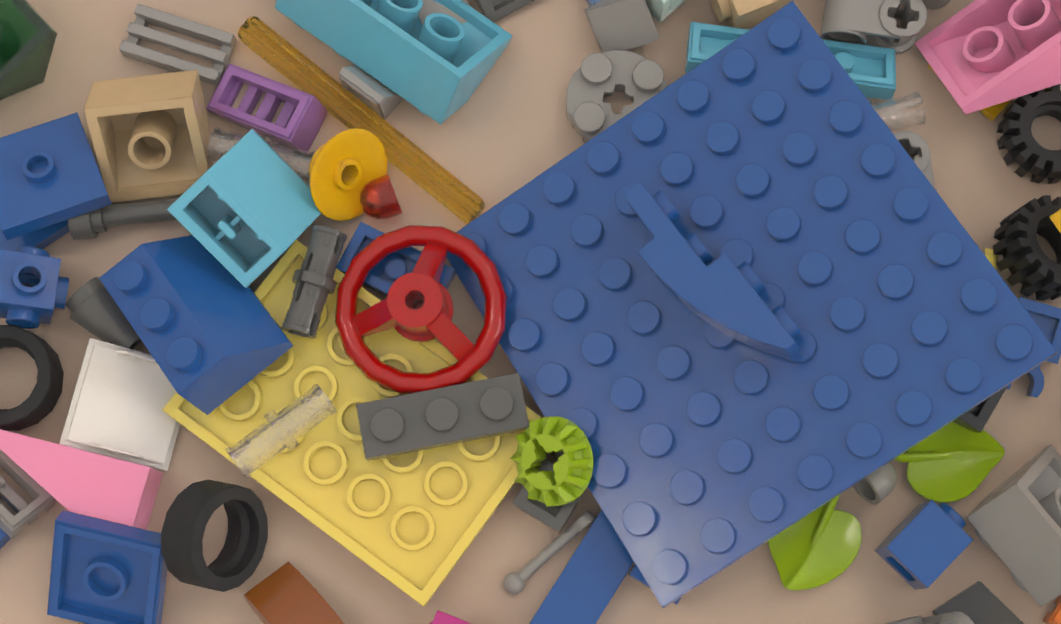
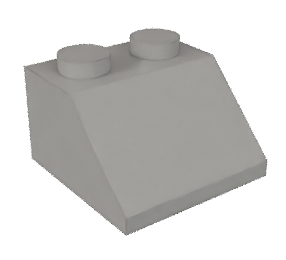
(1025, 525)

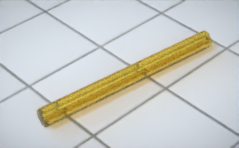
(356, 114)

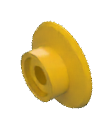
(342, 170)

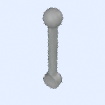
(515, 582)

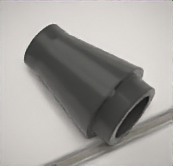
(101, 316)

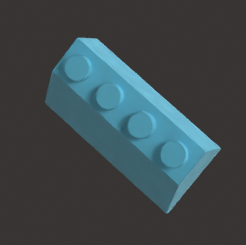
(426, 65)

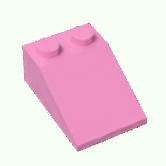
(996, 51)

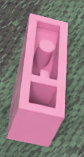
(86, 480)

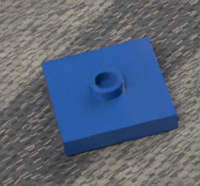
(48, 176)
(105, 572)

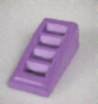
(297, 121)

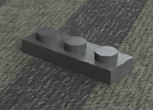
(442, 416)

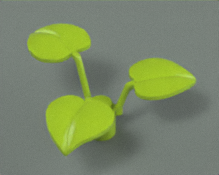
(828, 540)

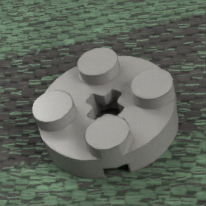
(602, 76)

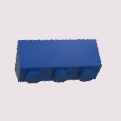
(195, 319)

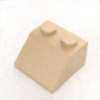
(149, 134)

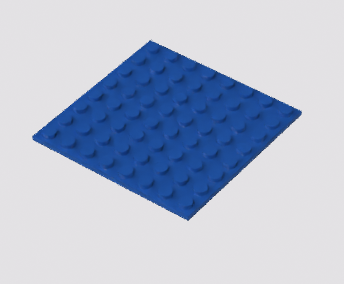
(801, 178)

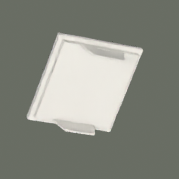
(121, 407)

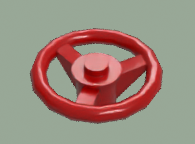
(420, 308)

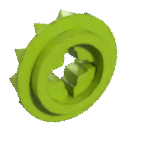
(572, 469)

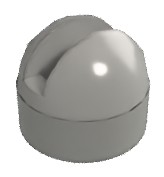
(878, 484)

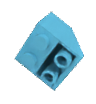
(247, 208)

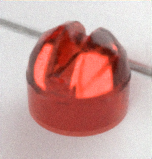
(380, 199)

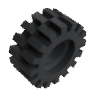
(1019, 138)
(1022, 251)

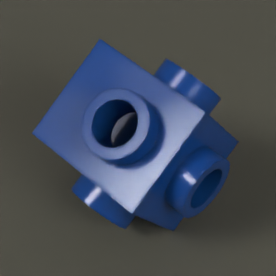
(30, 287)

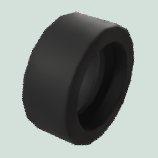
(48, 383)
(186, 526)

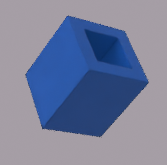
(925, 543)

